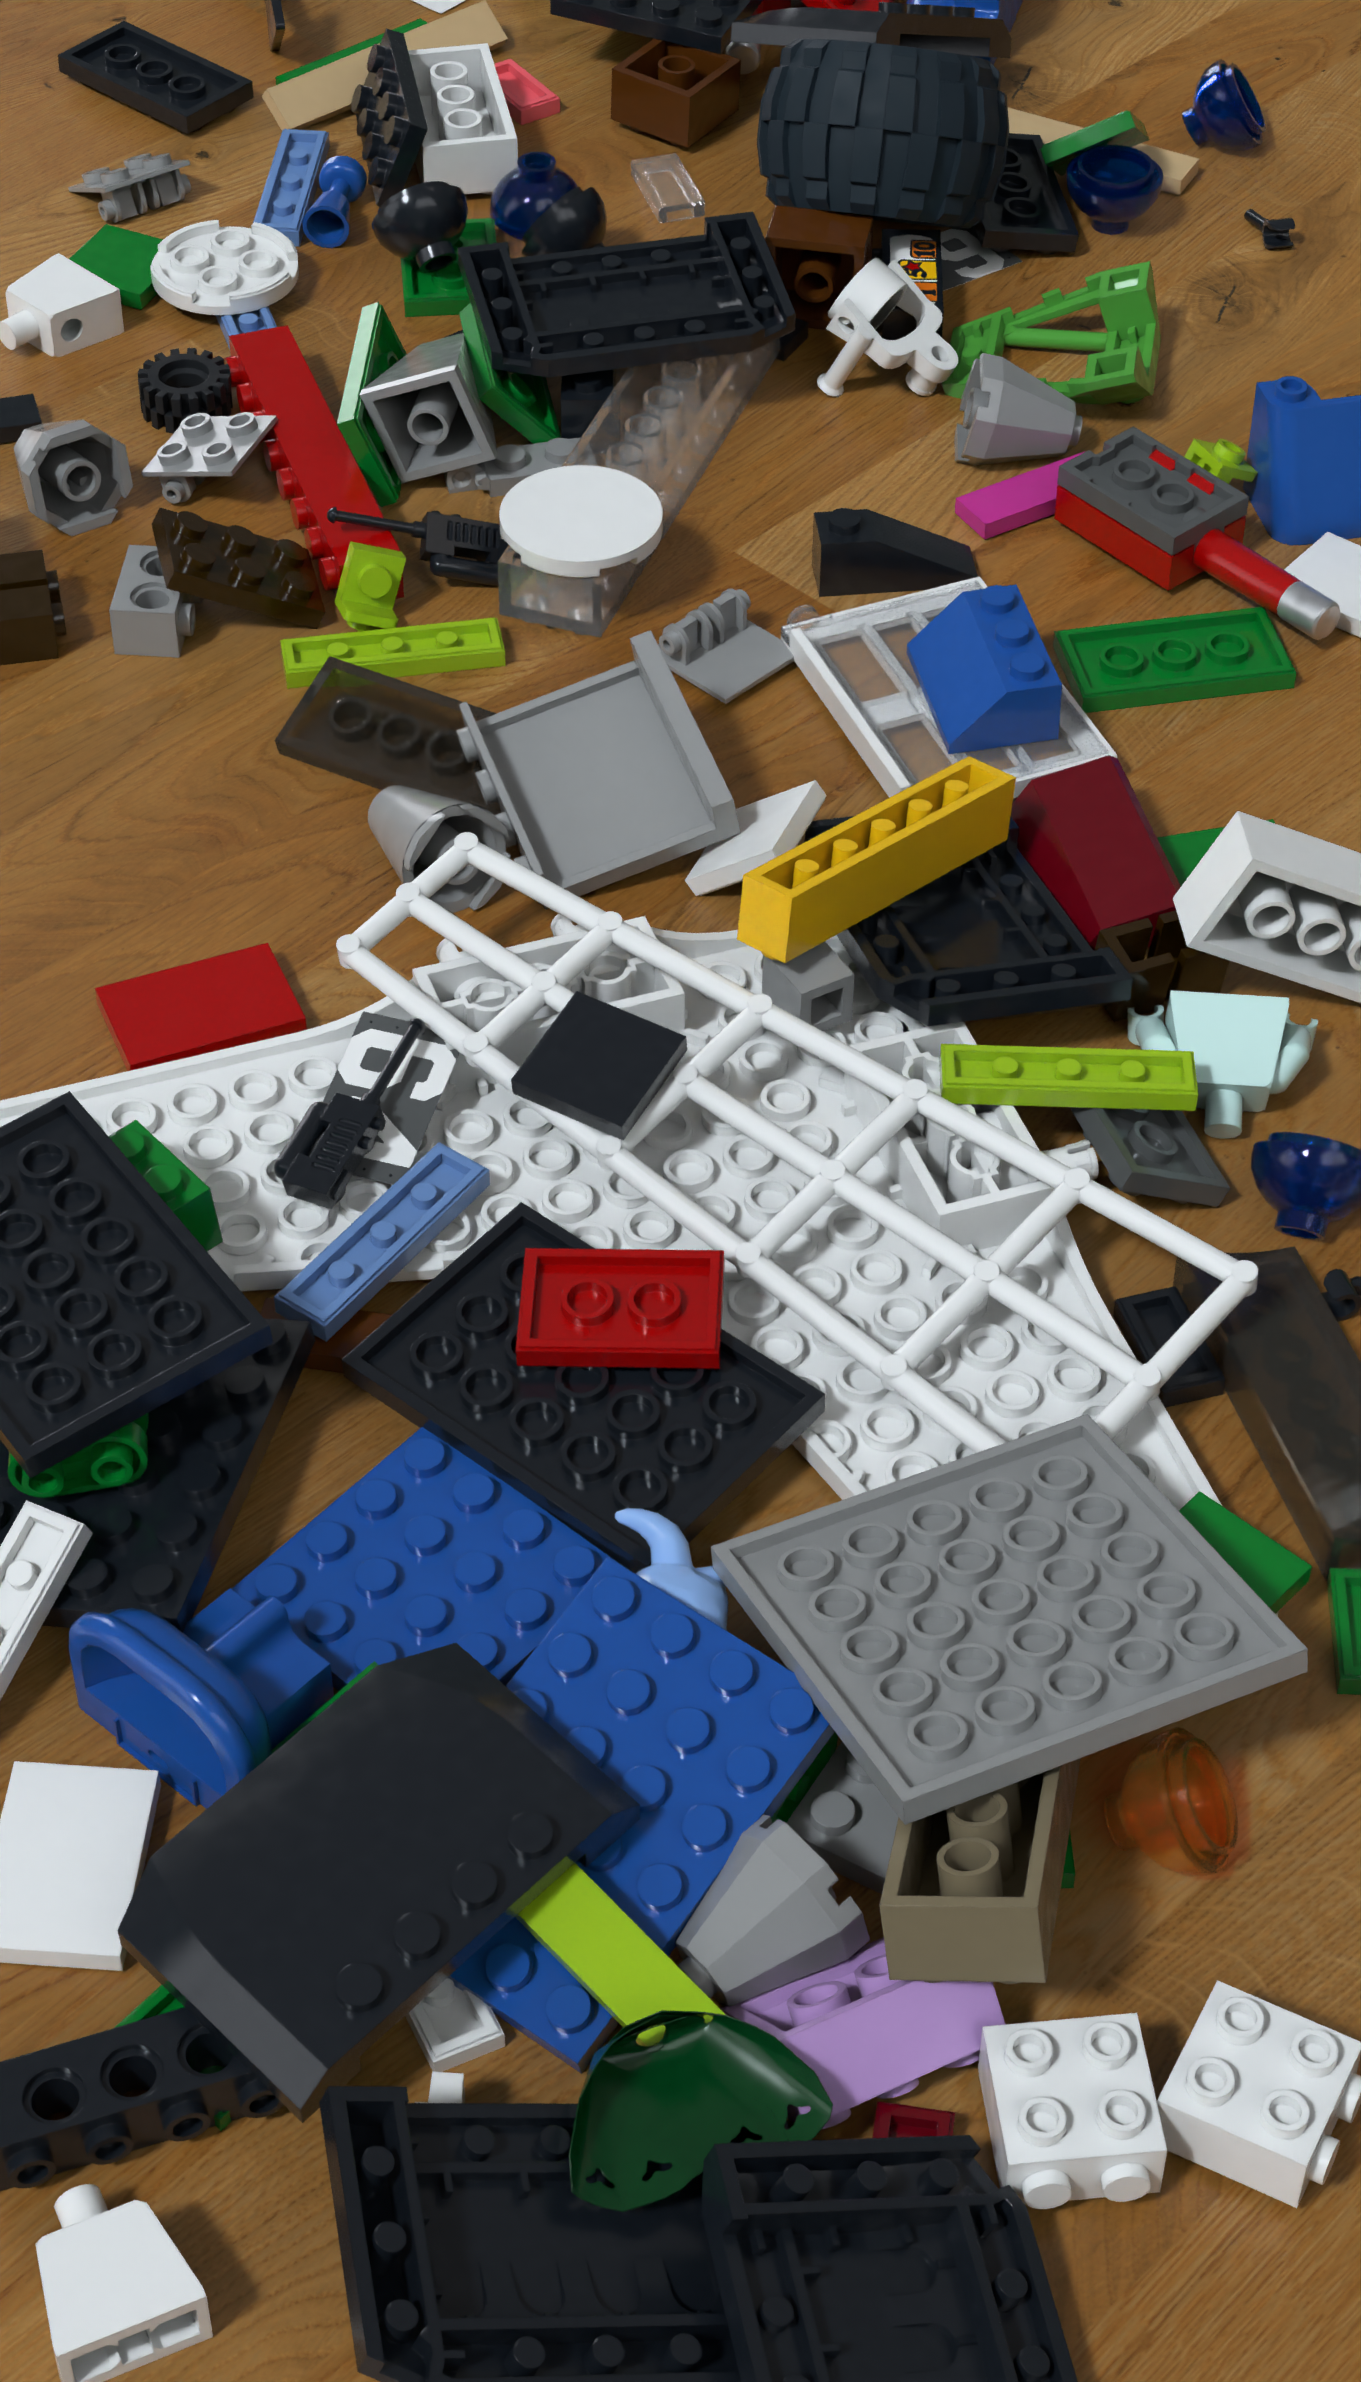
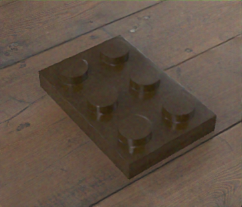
(237, 567)

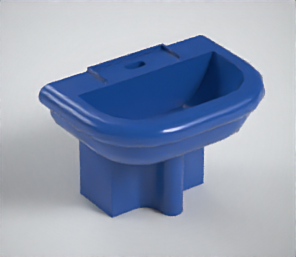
(200, 1699)

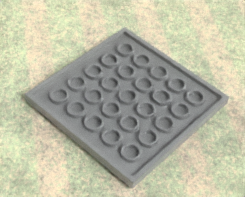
(1004, 1616)

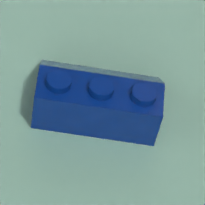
(987, 672)

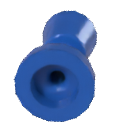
(328, 218)

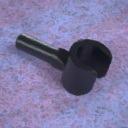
(1274, 231)
(1342, 1294)

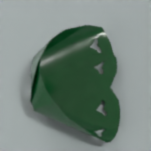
(681, 2100)

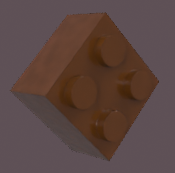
(675, 91)
(818, 256)

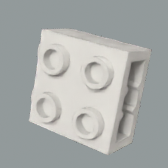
(1260, 2094)
(1072, 2109)

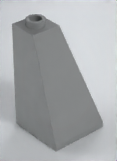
(431, 411)

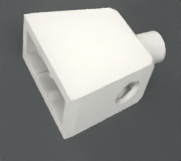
(61, 309)
(116, 2288)

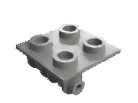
(140, 183)
(205, 448)
(722, 648)

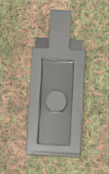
(510, 467)

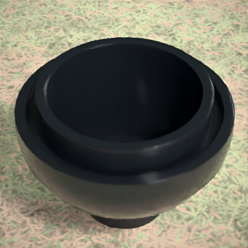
(423, 224)
(569, 224)

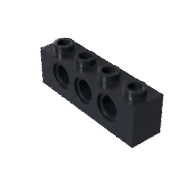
(90, 2082)

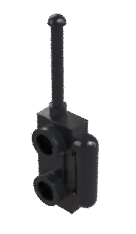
(443, 539)
(348, 1135)

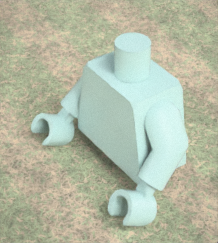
(1239, 1047)

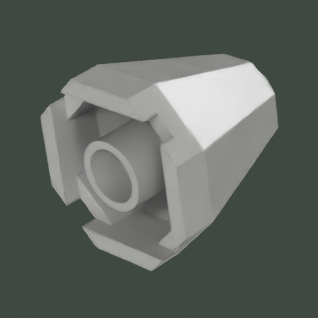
(1012, 416)
(72, 474)
(768, 1918)

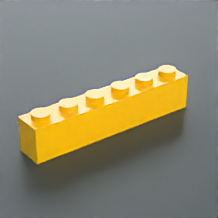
(874, 859)

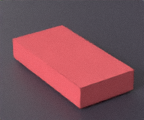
(524, 94)

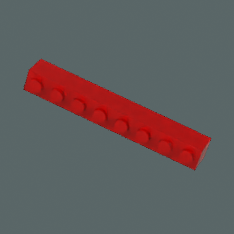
(305, 448)

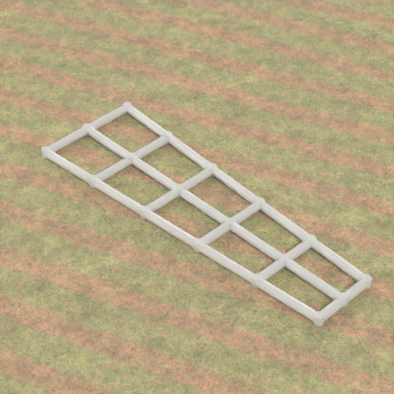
(828, 1176)

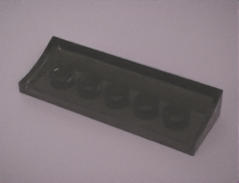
(383, 733)
(1295, 1395)

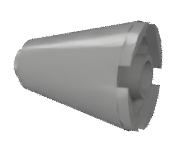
(421, 827)

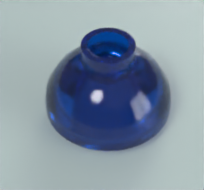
(1225, 110)
(1113, 185)
(528, 192)
(1307, 1181)

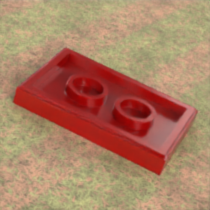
(200, 1007)
(621, 1308)

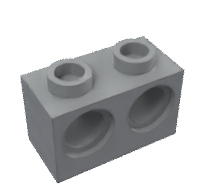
(146, 614)

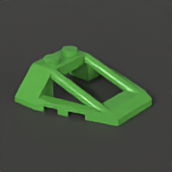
(1127, 352)

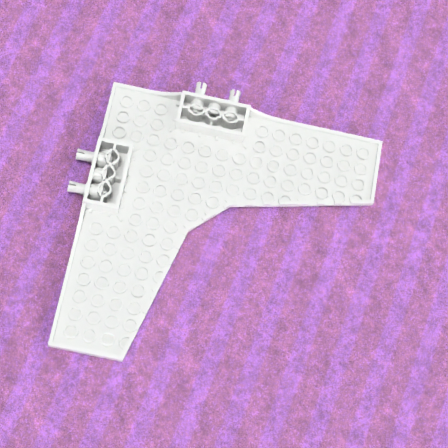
(240, 1105)

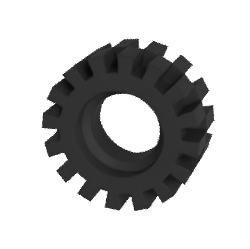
(183, 386)

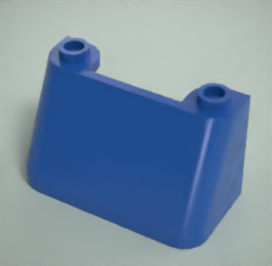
(1305, 462)

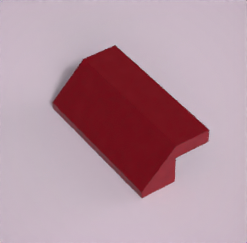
(1094, 847)

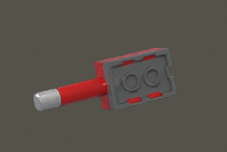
(1177, 522)

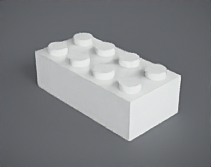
(466, 116)
(1277, 905)

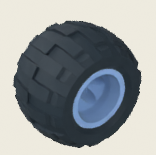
(883, 132)

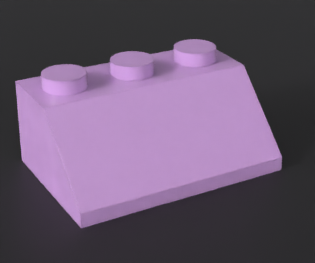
(870, 2031)

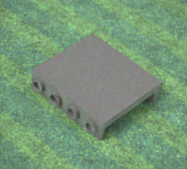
(602, 775)

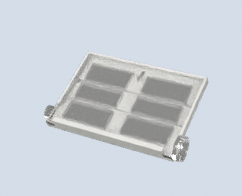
(869, 687)

